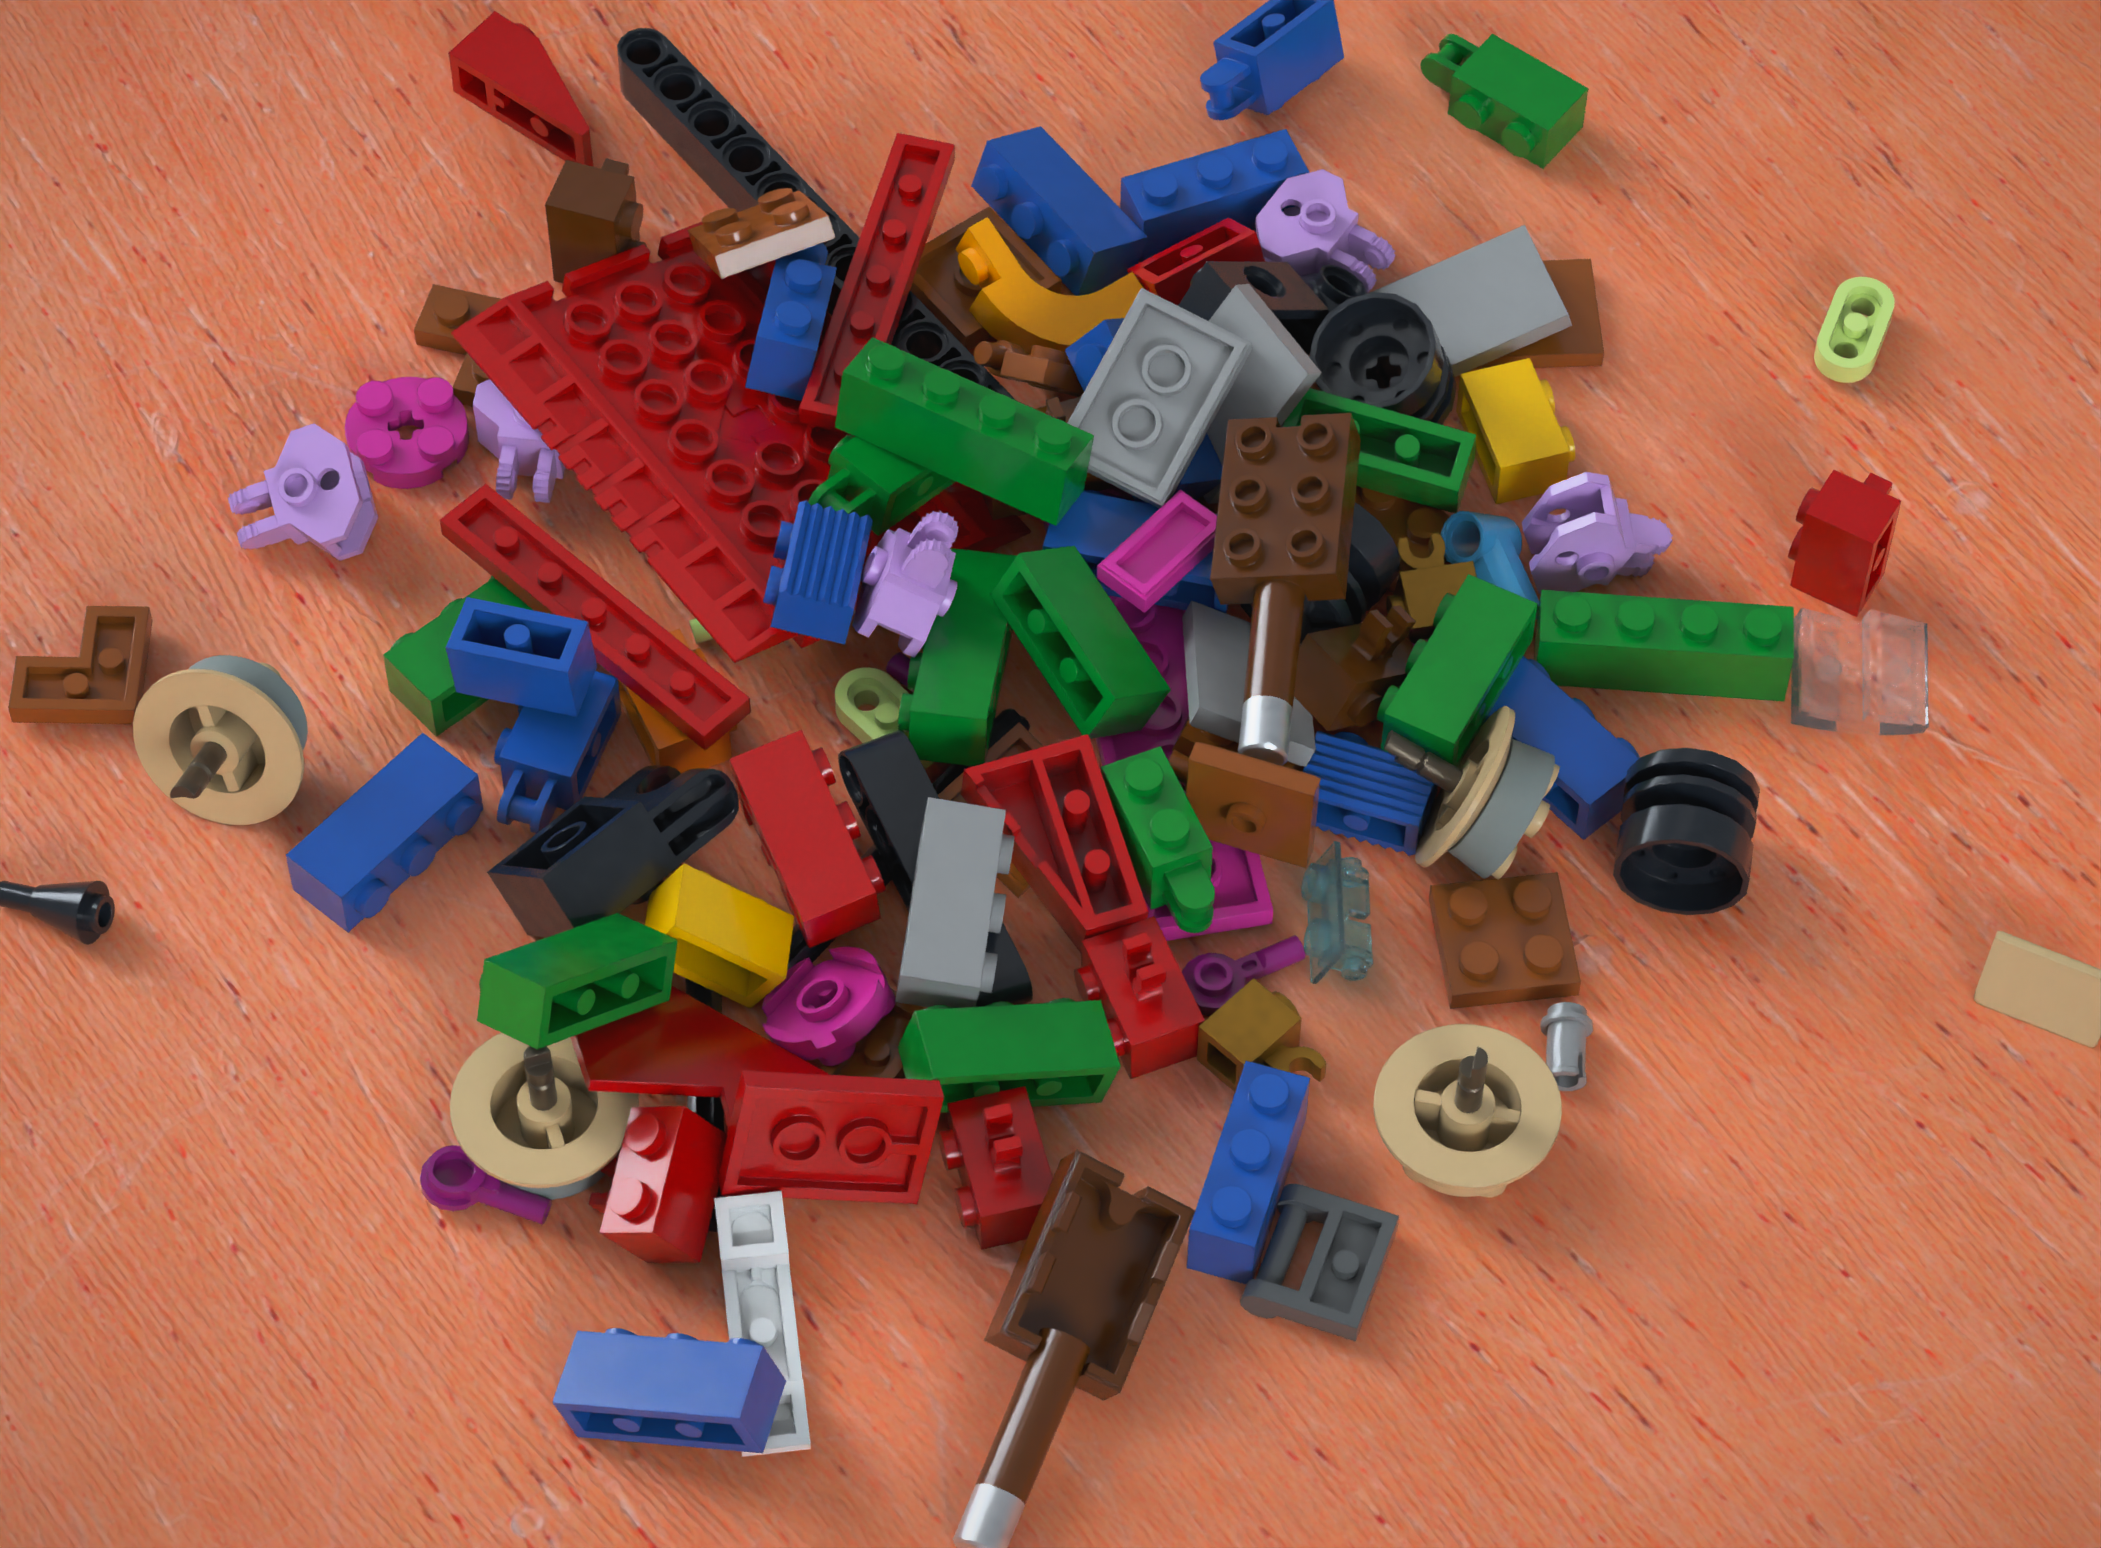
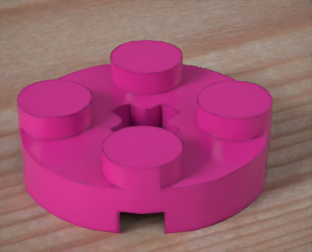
(403, 402)
(852, 998)

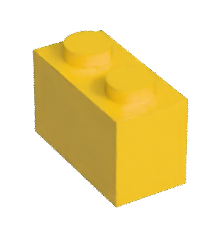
(1515, 430)
(722, 934)

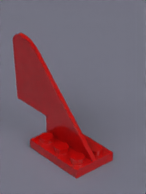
(784, 1116)

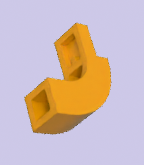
(1020, 309)

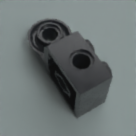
(1294, 299)

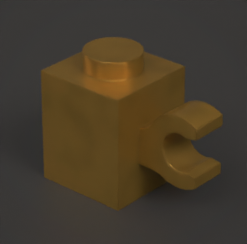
(1425, 584)
(1259, 1030)

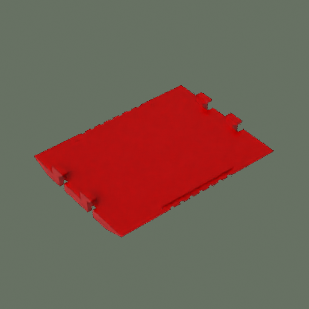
(652, 412)

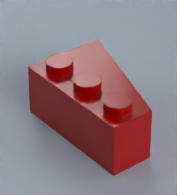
(1063, 835)
(808, 837)

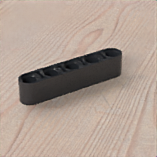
(891, 800)

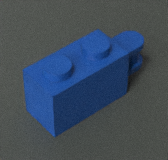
(1272, 56)
(791, 323)
(554, 755)

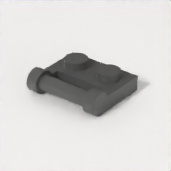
(1341, 1268)

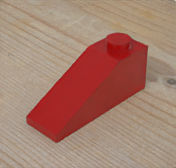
(514, 80)

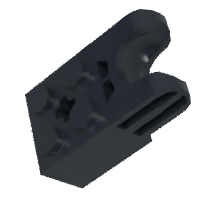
(614, 847)

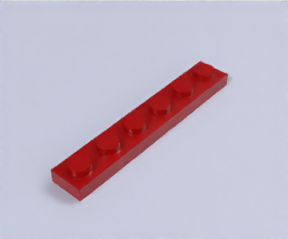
(880, 267)
(621, 633)

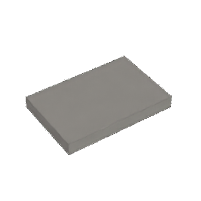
(1487, 300)
(1273, 374)
(1156, 396)
(1216, 677)

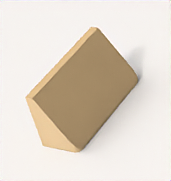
(2042, 989)

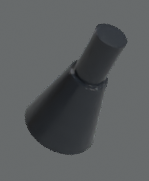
(74, 908)

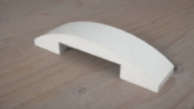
(762, 1302)

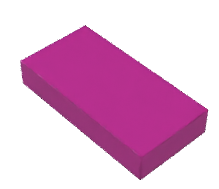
(1160, 551)

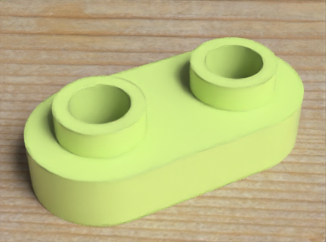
(1852, 334)
(874, 688)

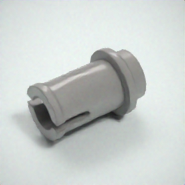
(1566, 1034)

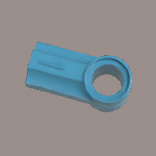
(1494, 548)

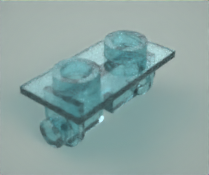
(1333, 893)

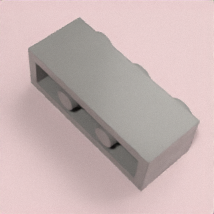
(954, 905)

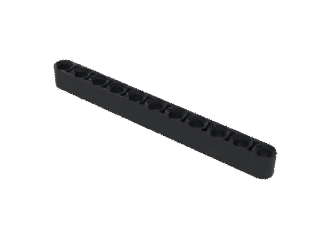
(745, 166)

